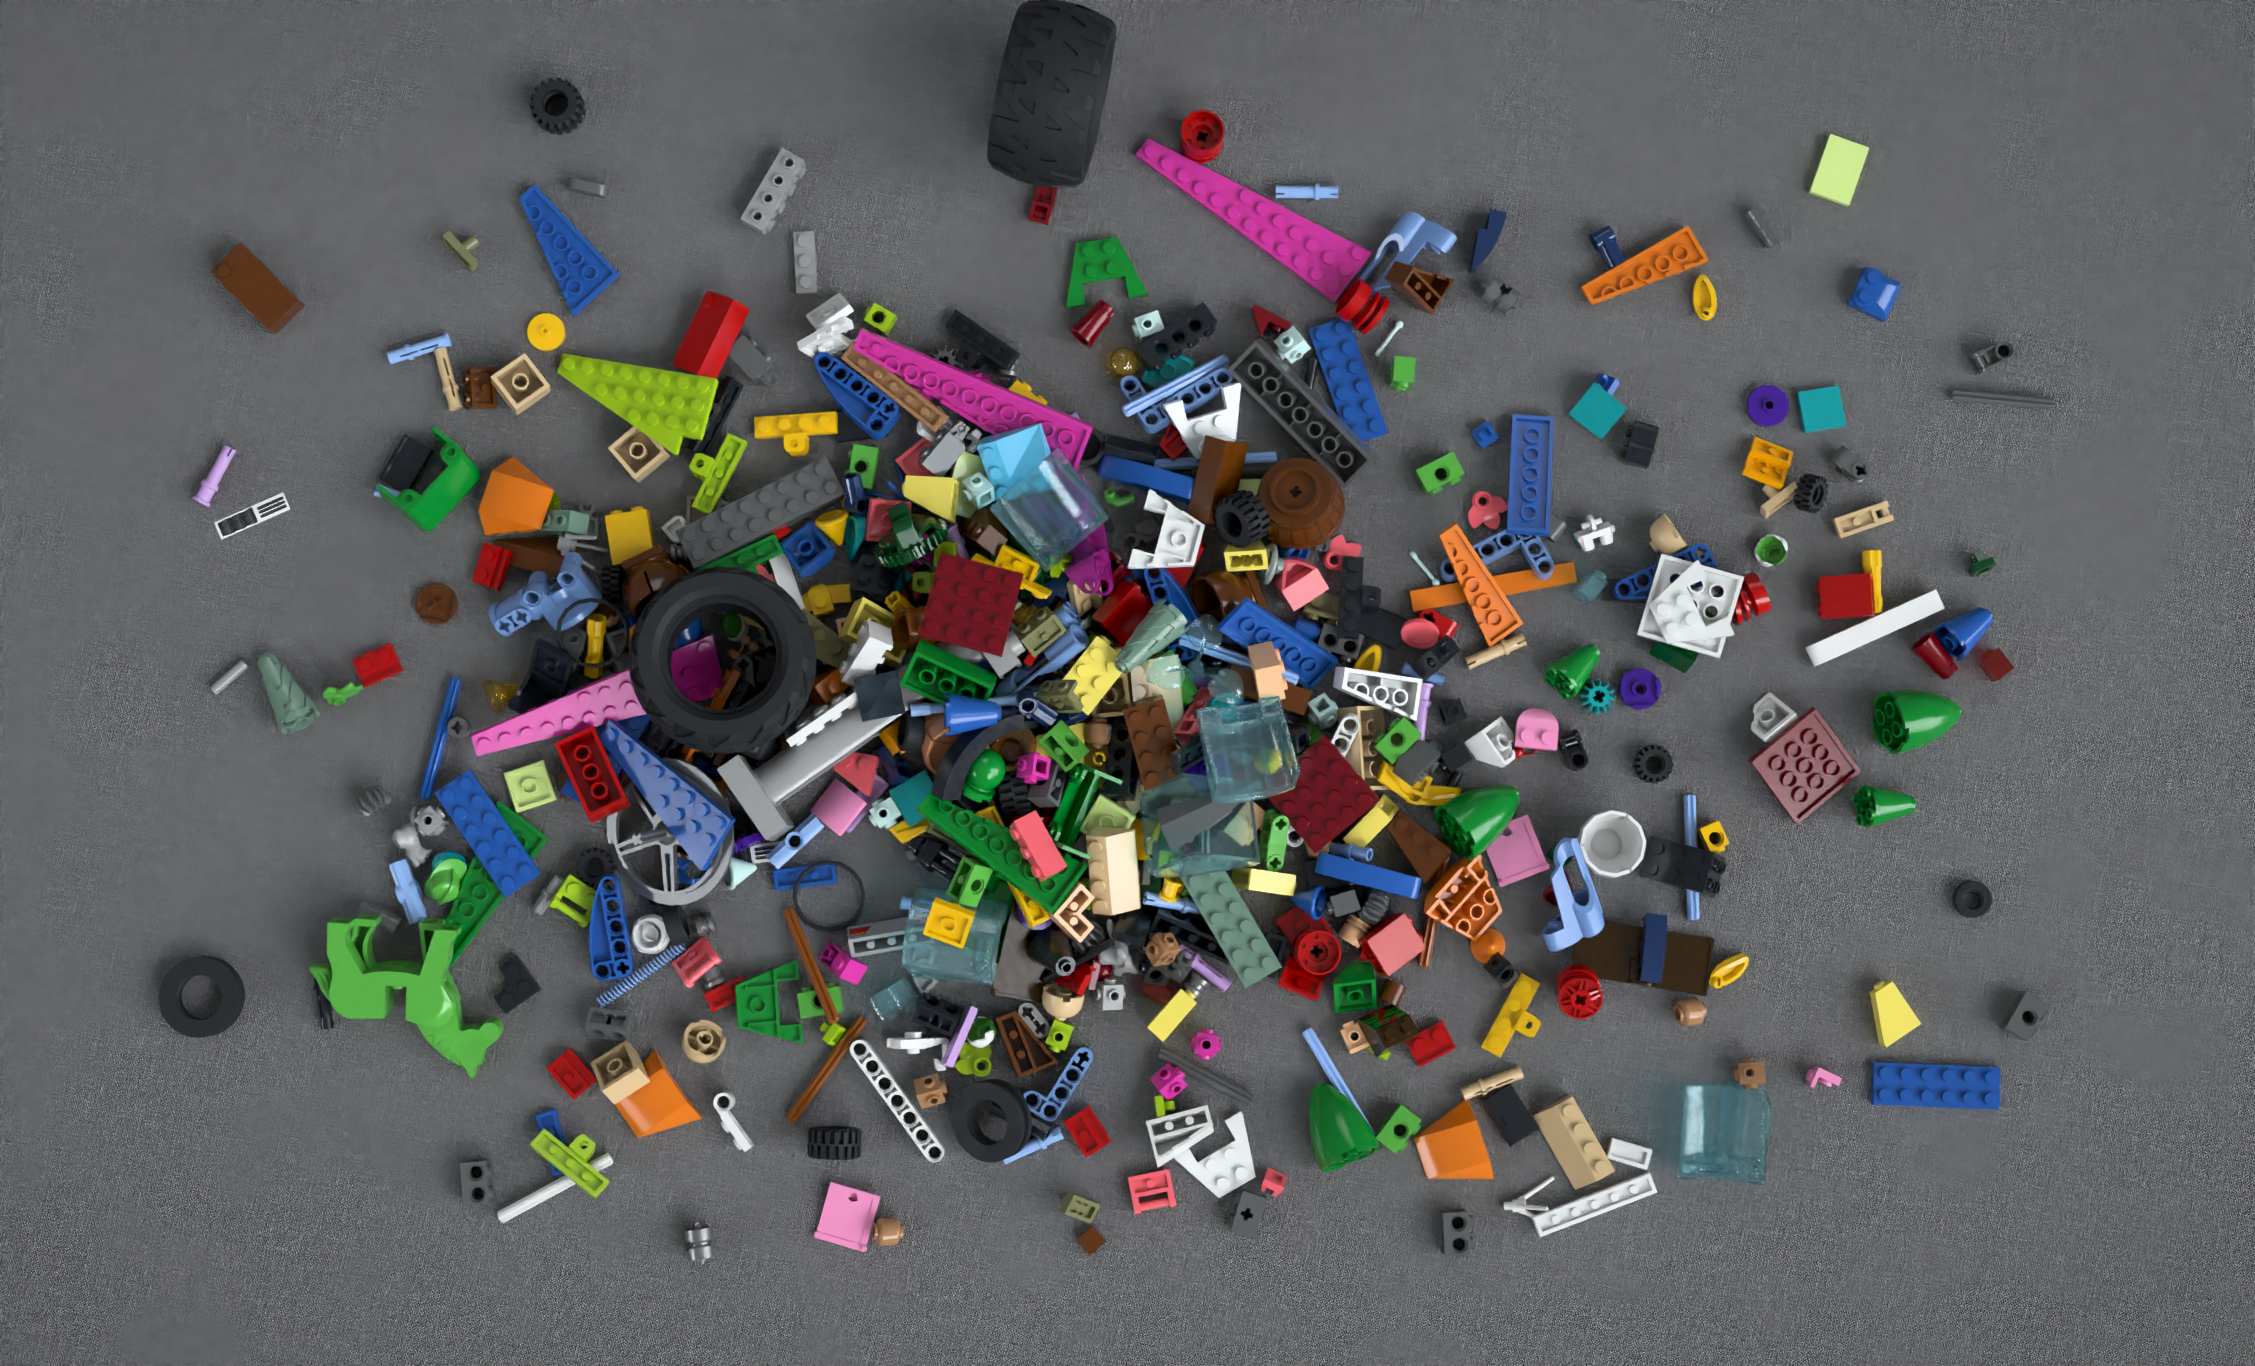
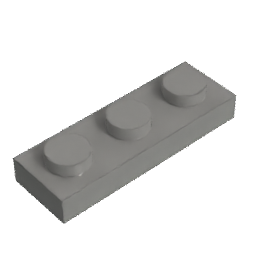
(805, 263)

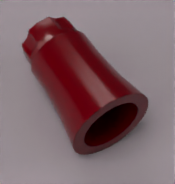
(1092, 323)
(1934, 655)

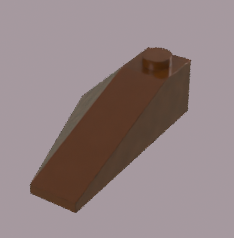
(535, 554)

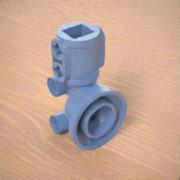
(542, 600)

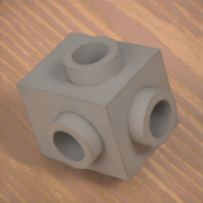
(438, 820)
(1109, 994)

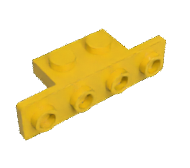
(1016, 561)

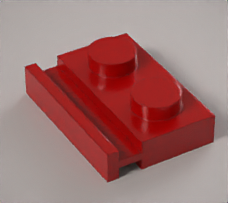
(492, 566)
(377, 665)
(1078, 979)
(1300, 981)
(1431, 1044)
(572, 1073)
(1087, 1131)

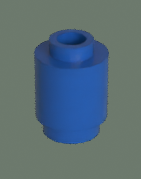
(1307, 628)

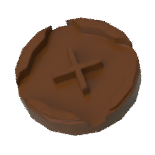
(436, 604)

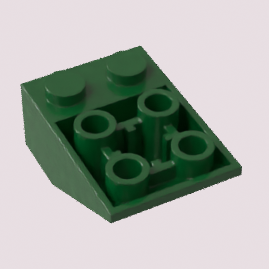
(1675, 656)

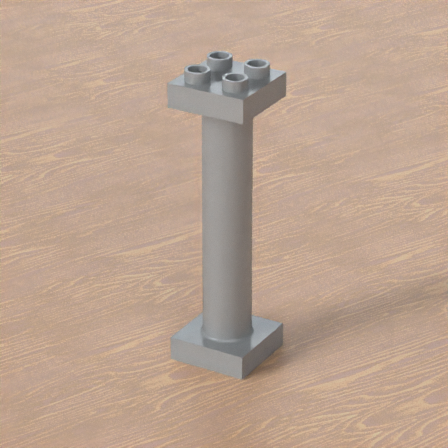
(767, 786)

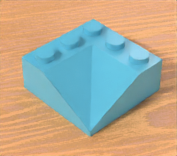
(1012, 455)

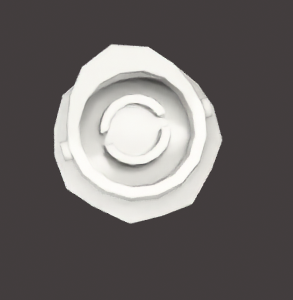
(649, 934)

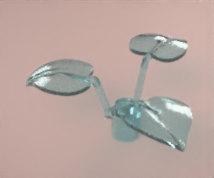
(1169, 675)

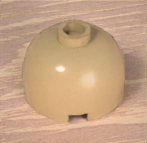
(1666, 537)
(1061, 1001)
(703, 1041)

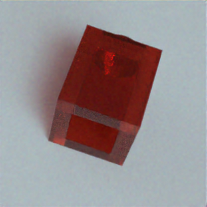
(1994, 664)

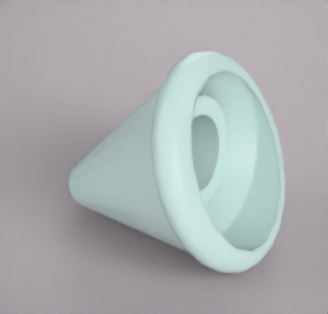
(737, 872)

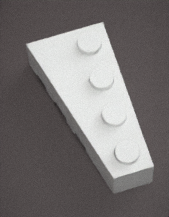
(1387, 691)

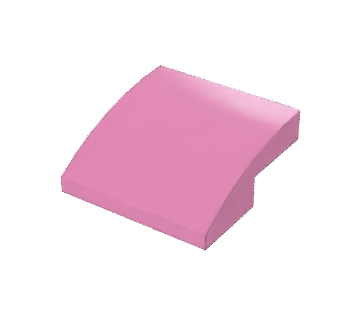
(838, 807)

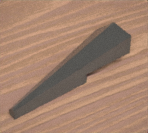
(1190, 817)

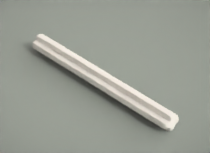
(548, 1191)

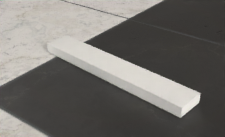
(1594, 1204)

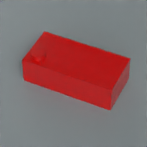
(710, 335)
(592, 774)

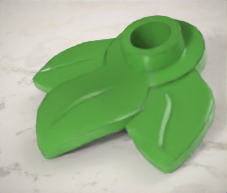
(338, 695)

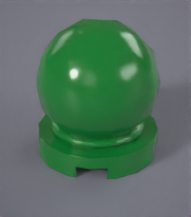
(984, 776)

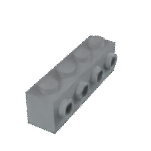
(773, 191)

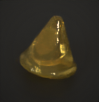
(499, 694)

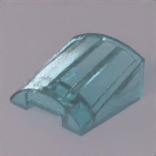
(1050, 510)
(1247, 751)
(941, 961)
(1723, 1132)

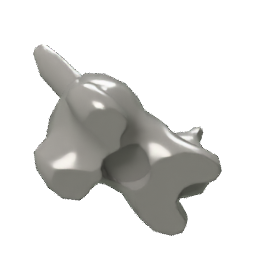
(408, 839)
(1118, 955)

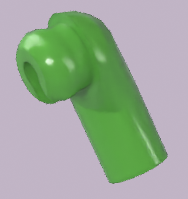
(1116, 500)

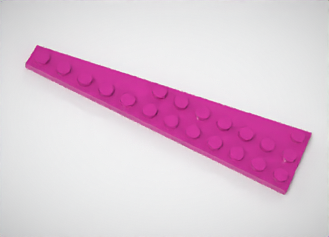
(1295, 242)
(975, 398)
(693, 670)

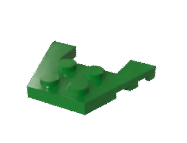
(1100, 262)
(758, 1004)

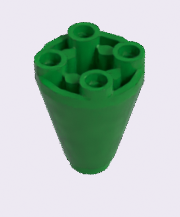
(1572, 670)
(1881, 805)

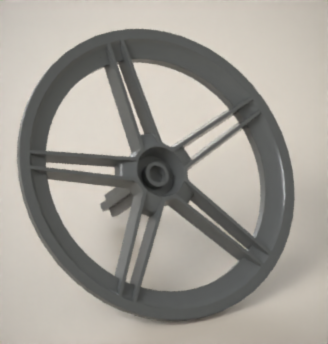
(664, 838)

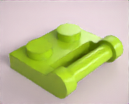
(577, 892)

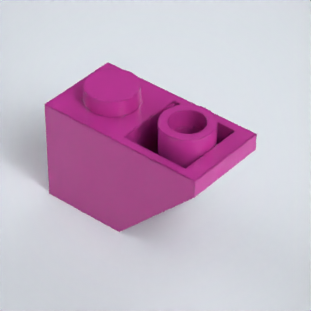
(842, 964)

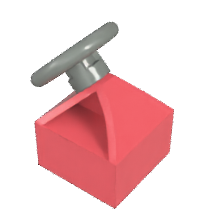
(1292, 578)

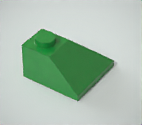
(1355, 988)

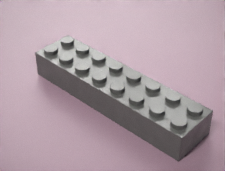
(1302, 413)
(760, 513)

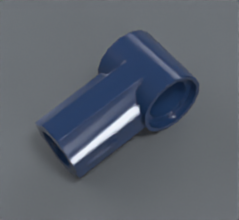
(1605, 242)
(855, 497)
(1036, 709)
(898, 770)

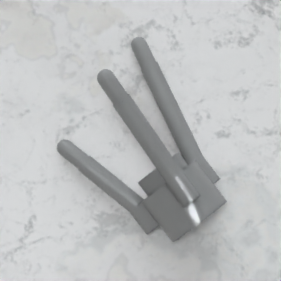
(569, 543)

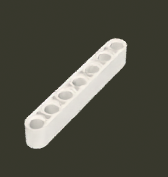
(1875, 628)
(1341, 732)
(899, 1111)

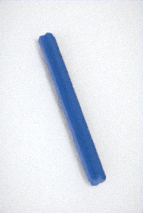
(440, 738)

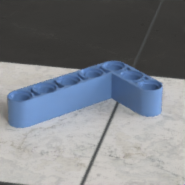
(1192, 392)
(1499, 550)

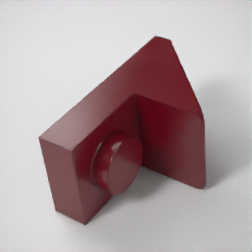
(1264, 318)

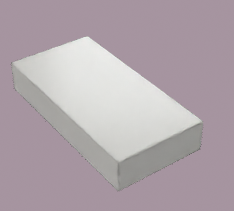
(1629, 1153)

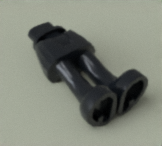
(931, 853)

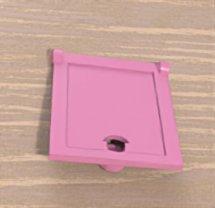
(1517, 854)
(845, 1220)

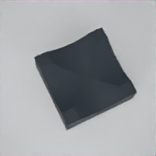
(879, 696)

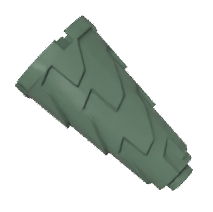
(1152, 635)
(288, 700)

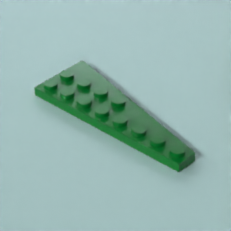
(1001, 852)
(479, 892)

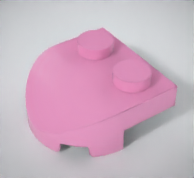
(1536, 730)

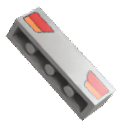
(876, 937)

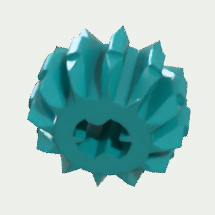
(1590, 693)

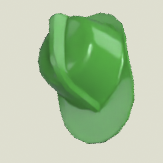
(446, 880)

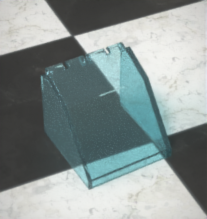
(1223, 847)

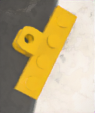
(796, 429)
(1513, 1017)

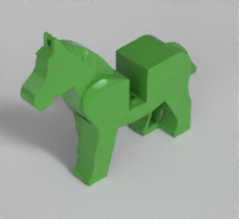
(367, 988)

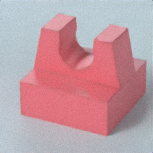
(1273, 1180)

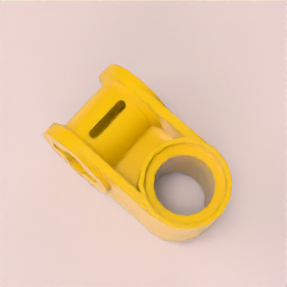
(1171, 889)

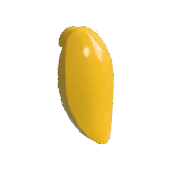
(1704, 298)
(1369, 659)
(1728, 970)

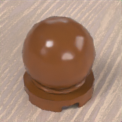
(907, 627)

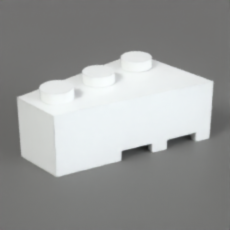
(866, 652)
(1178, 1132)

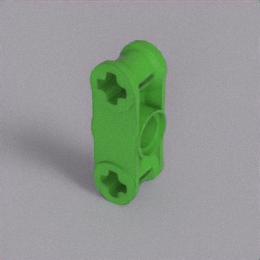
(1273, 839)

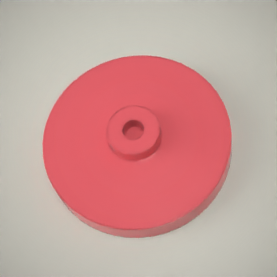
(1419, 633)

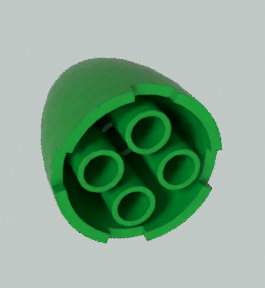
(1915, 719)
(1476, 818)
(1338, 1129)

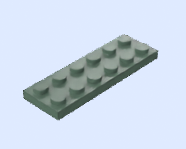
(1232, 926)

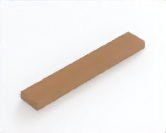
(896, 389)

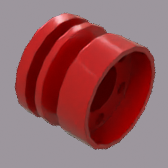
(1206, 126)
(1365, 309)
(1751, 598)
(1325, 959)
(1577, 981)

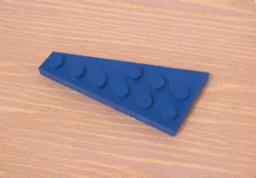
(573, 259)

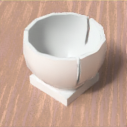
(1612, 843)

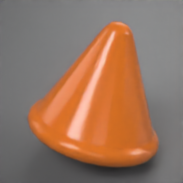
(1488, 945)

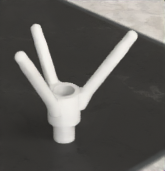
(1519, 1205)

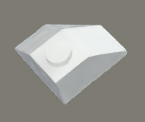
(1771, 717)
(1493, 744)

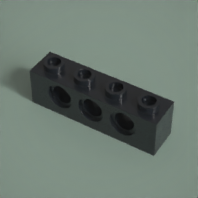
(1199, 316)
(1125, 767)
(1188, 932)

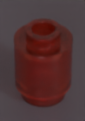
(1156, 992)

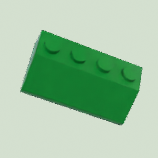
(940, 672)

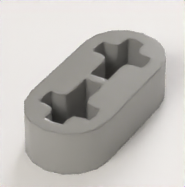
(1037, 1016)

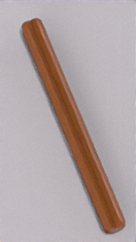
(1431, 923)
(811, 966)
(826, 1069)

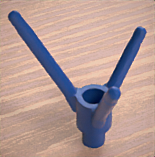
(899, 496)

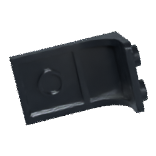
(872, 579)
(546, 677)
(1683, 866)

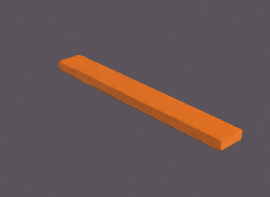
(1509, 584)

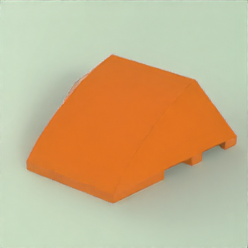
(514, 500)
(1464, 899)
(658, 1103)
(1454, 1147)

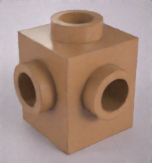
(1162, 949)
(1756, 1068)
(930, 1090)

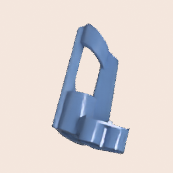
(1406, 240)
(1058, 652)
(1579, 910)

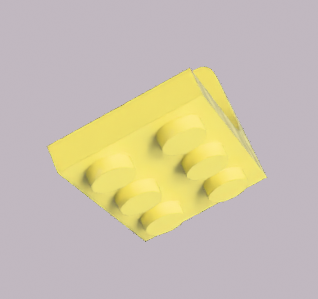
(1094, 672)

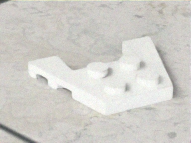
(828, 339)
(1215, 423)
(1177, 540)
(1678, 614)
(1227, 1166)

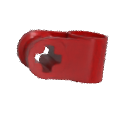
(1445, 625)

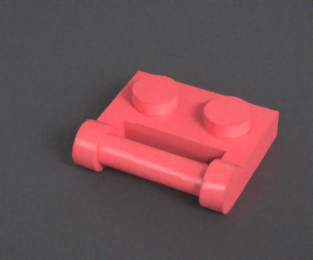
(692, 958)
(1150, 1184)

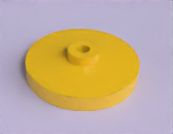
(546, 332)

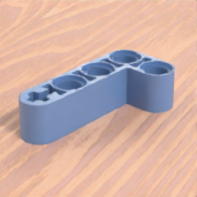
(1062, 1081)

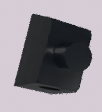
(1440, 652)

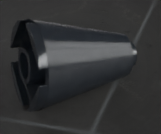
(1053, 951)

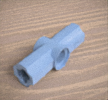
(784, 851)
(408, 891)

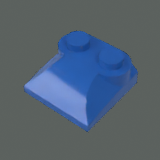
(1874, 293)
(807, 550)

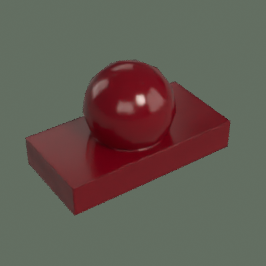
(1101, 972)

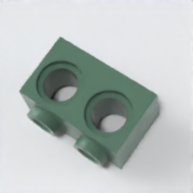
(565, 521)

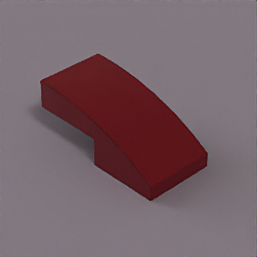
(1043, 204)

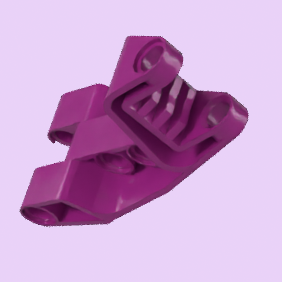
(1091, 562)

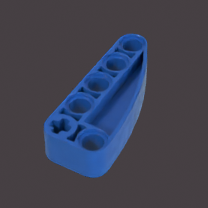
(856, 403)
(1146, 477)
(1639, 593)
(1179, 598)
(1368, 875)
(603, 935)

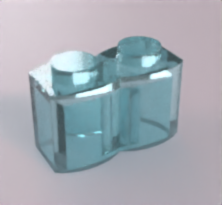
(1590, 587)
(894, 998)

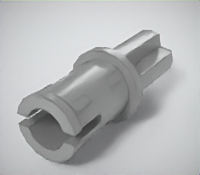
(547, 894)

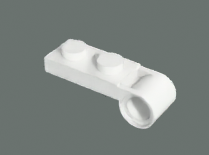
(730, 1124)

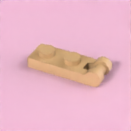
(1862, 520)

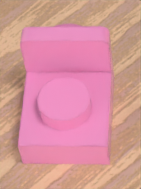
(1825, 1077)

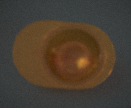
(1014, 745)

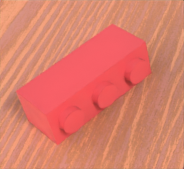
(1037, 846)

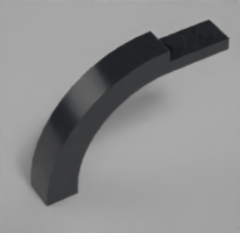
(969, 745)
(1193, 753)

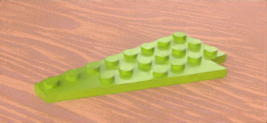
(650, 399)

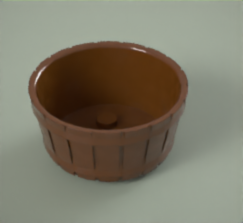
(1310, 516)

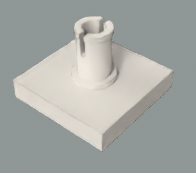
(829, 311)

